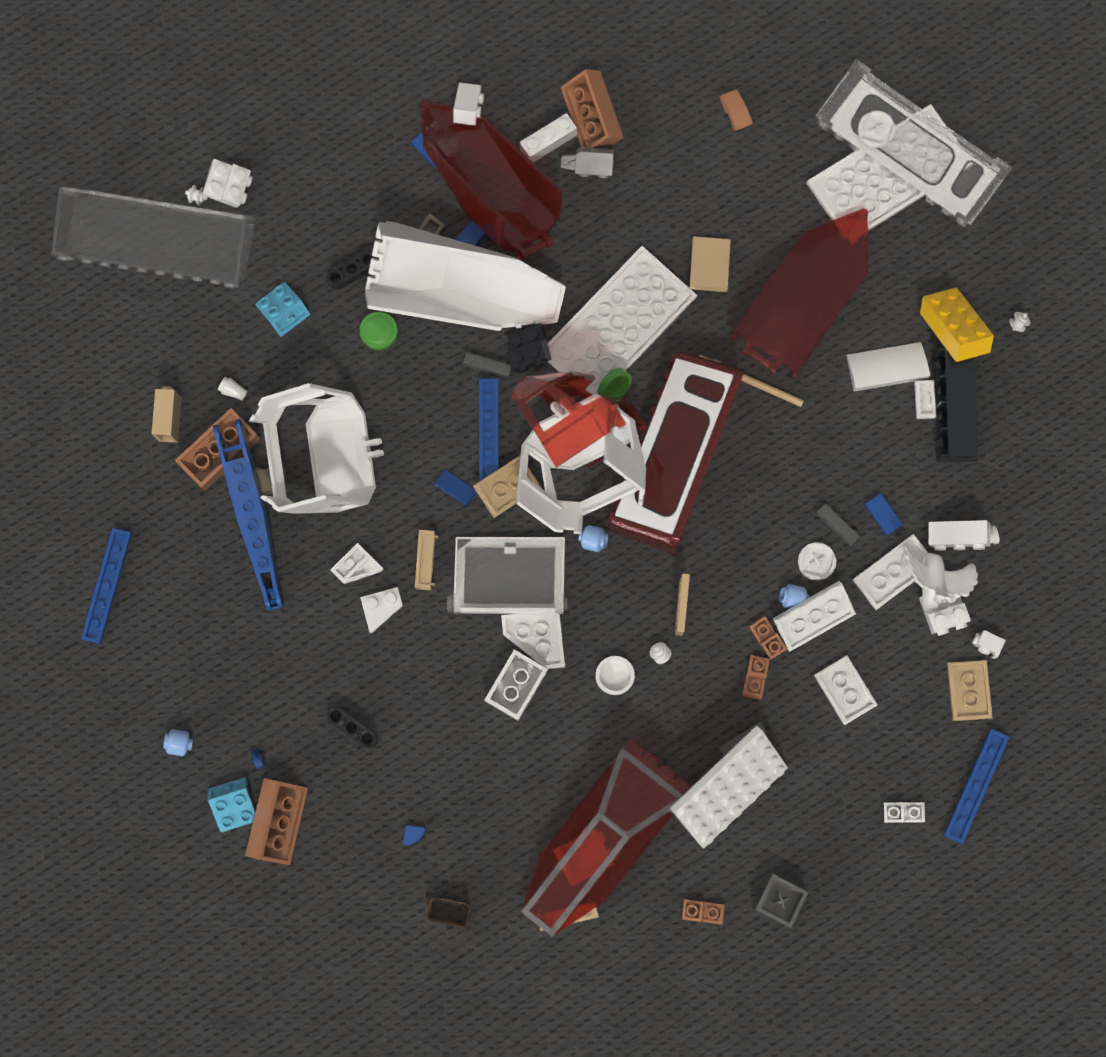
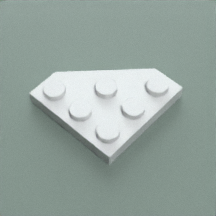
(537, 636)

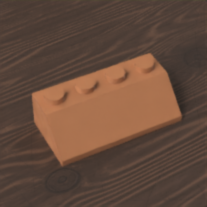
(591, 110)
(202, 458)
(276, 822)

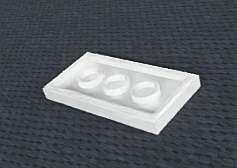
(889, 573)
(814, 616)

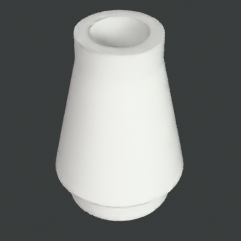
(232, 389)

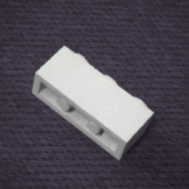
(548, 138)
(960, 535)

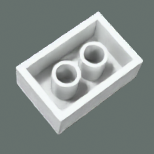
(516, 685)

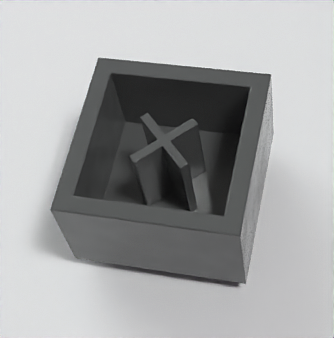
(780, 900)

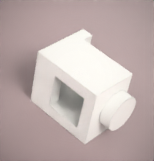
(988, 643)

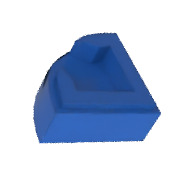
(257, 759)
(412, 834)

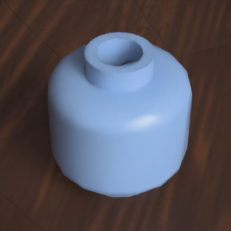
(593, 538)
(792, 595)
(177, 742)

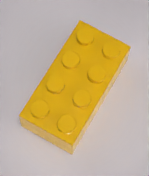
(956, 324)

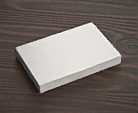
(845, 690)

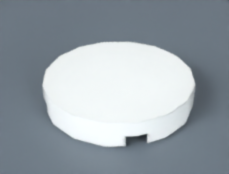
(876, 129)
(816, 561)

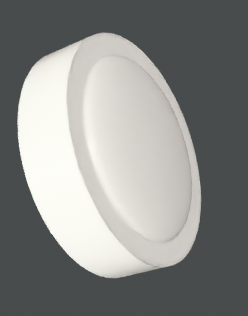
(615, 675)

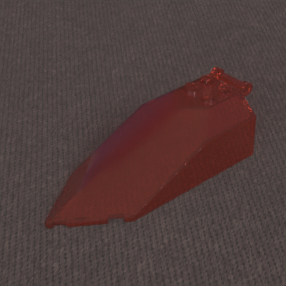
(492, 180)
(807, 293)

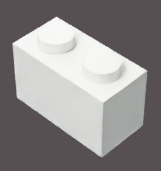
(467, 104)

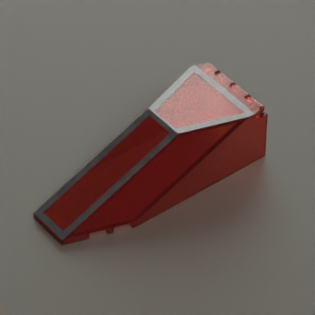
(602, 838)

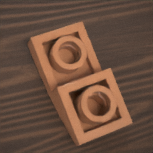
(736, 109)
(767, 637)
(755, 677)
(703, 911)

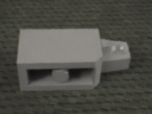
(590, 162)

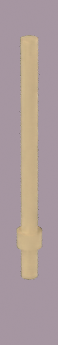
(768, 388)

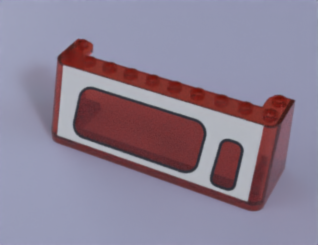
(677, 449)

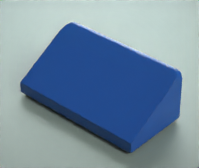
(455, 488)

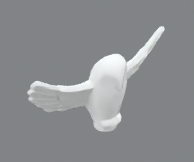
(938, 582)

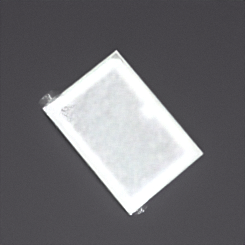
(509, 575)

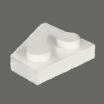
(356, 565)
(380, 607)

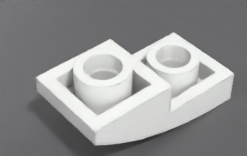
(904, 812)

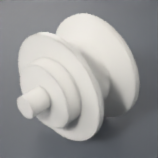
(195, 195)
(1019, 321)
(660, 653)

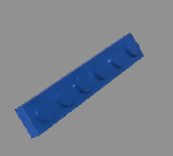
(488, 427)
(106, 586)
(976, 786)

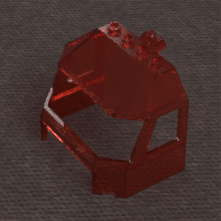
(583, 424)

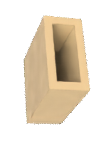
(166, 415)

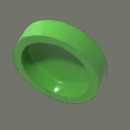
(378, 331)
(615, 383)

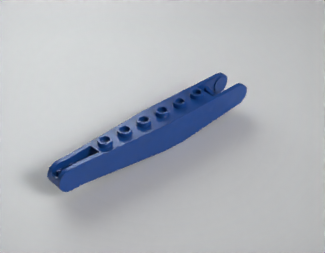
(250, 513)

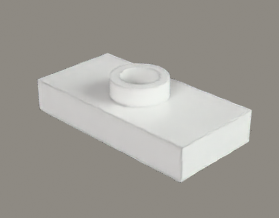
(925, 399)

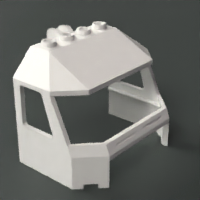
(336, 446)
(569, 514)

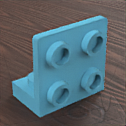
(282, 309)
(231, 804)

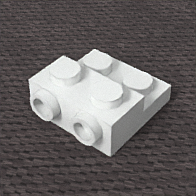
(227, 183)
(946, 616)

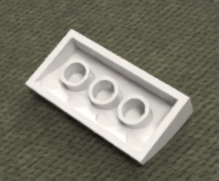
(888, 366)

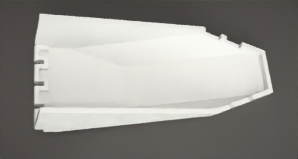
(456, 282)

